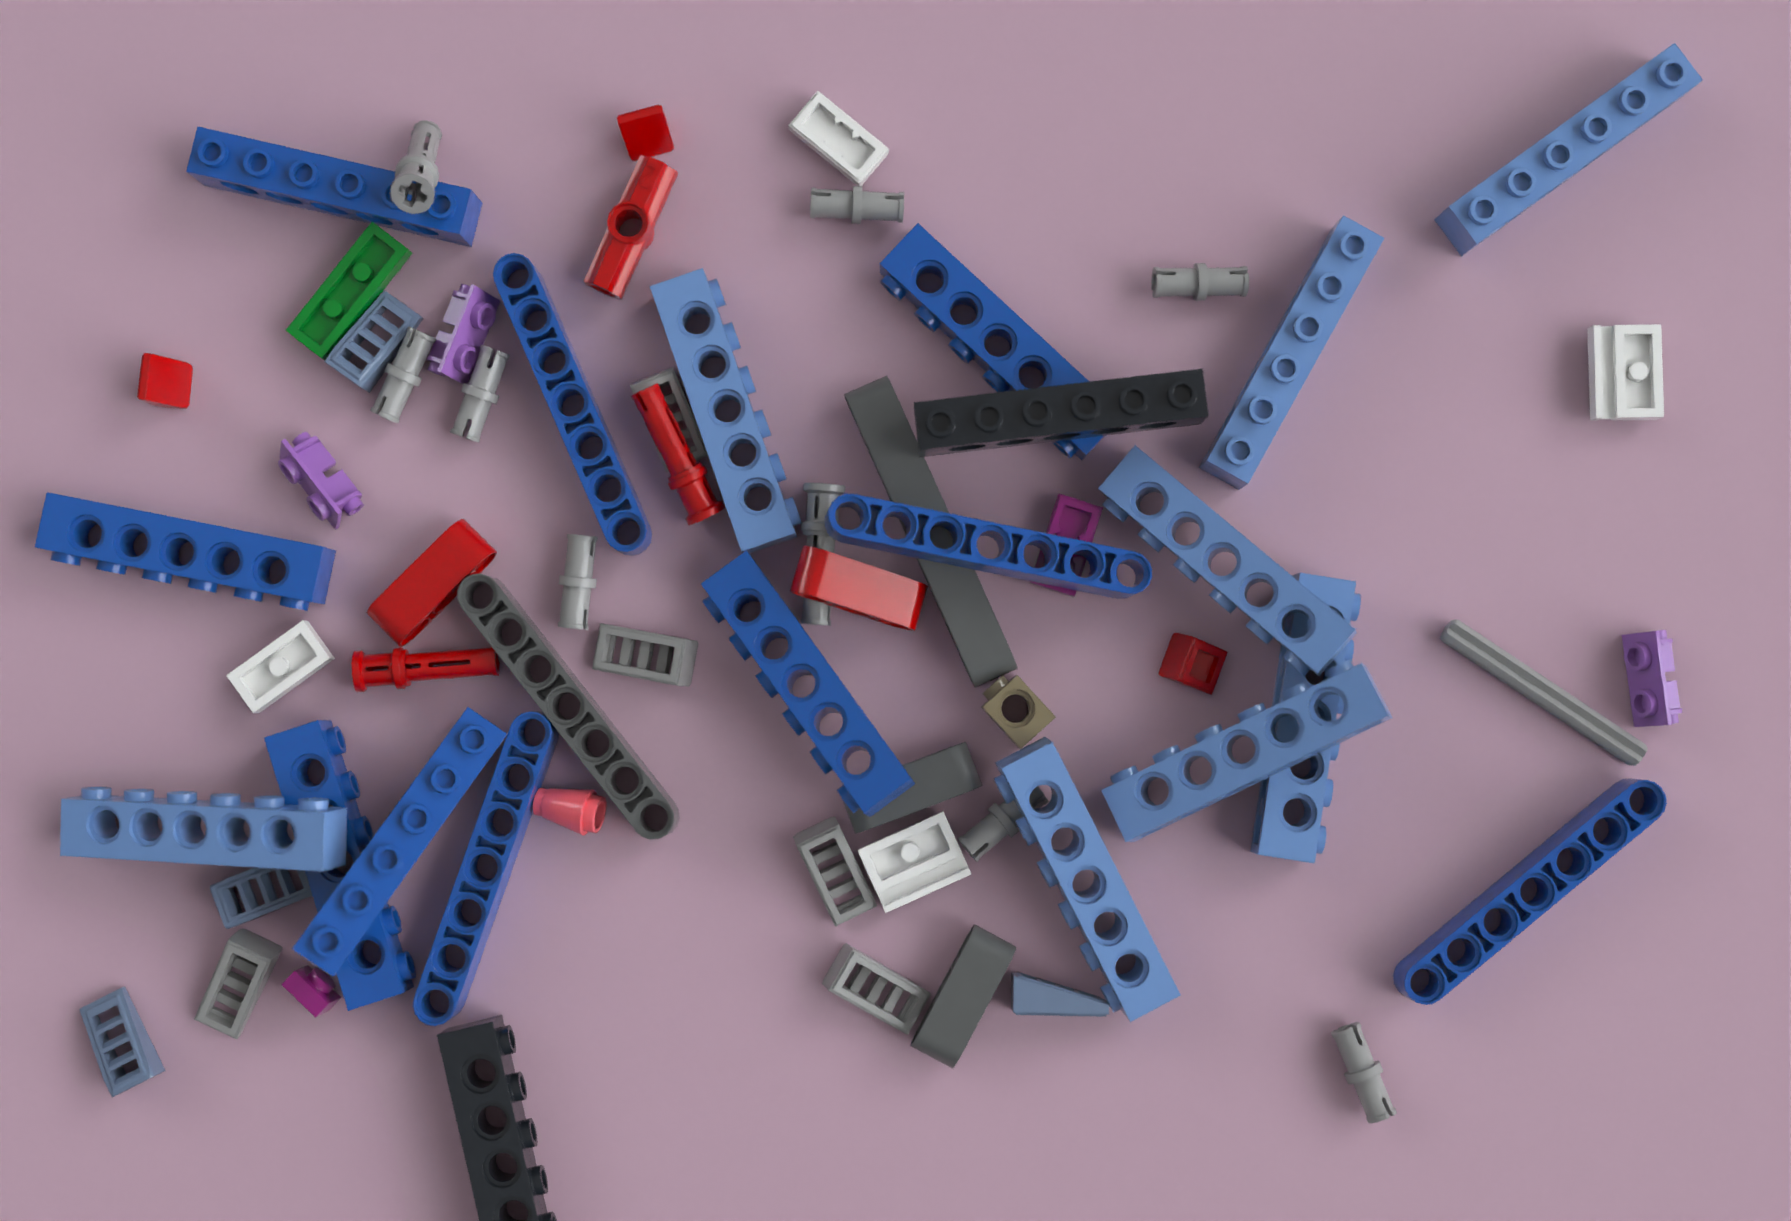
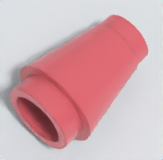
(571, 808)

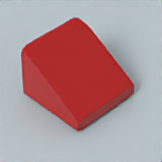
(646, 132)
(164, 381)
(1192, 662)

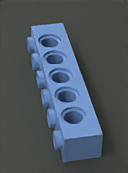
(1568, 149)
(676, 303)
(1291, 353)
(1142, 475)
(1141, 817)
(91, 829)
(1271, 832)
(1149, 981)

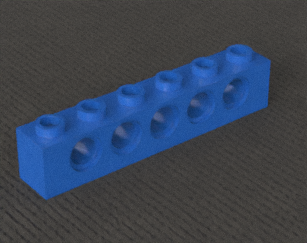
(327, 186)
(922, 254)
(68, 521)
(745, 582)
(290, 757)
(399, 842)

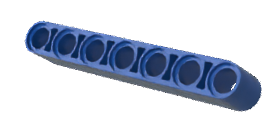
(557, 388)
(1010, 541)
(471, 884)
(1551, 887)

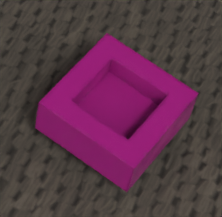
(312, 989)

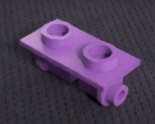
(472, 315)
(306, 466)
(1651, 696)

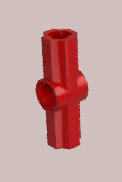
(641, 200)

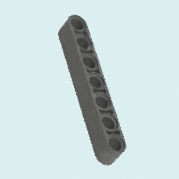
(911, 483)
(548, 695)

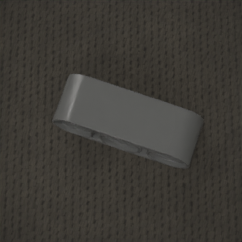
(936, 780)
(963, 996)

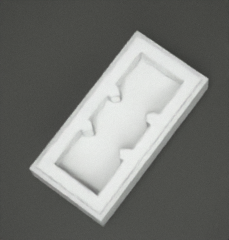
(838, 139)

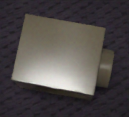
(1037, 716)

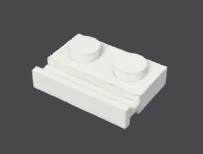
(1625, 372)
(914, 861)

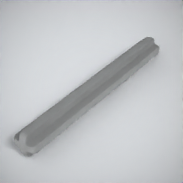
(1543, 692)

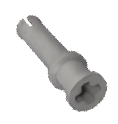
(427, 176)
(818, 502)

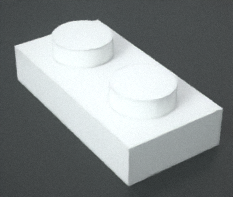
(280, 666)

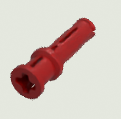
(686, 474)
(400, 671)

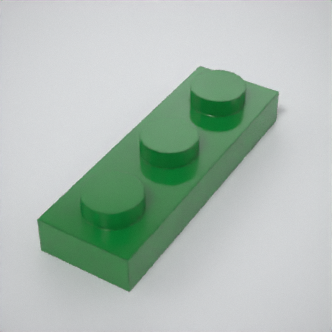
(349, 290)

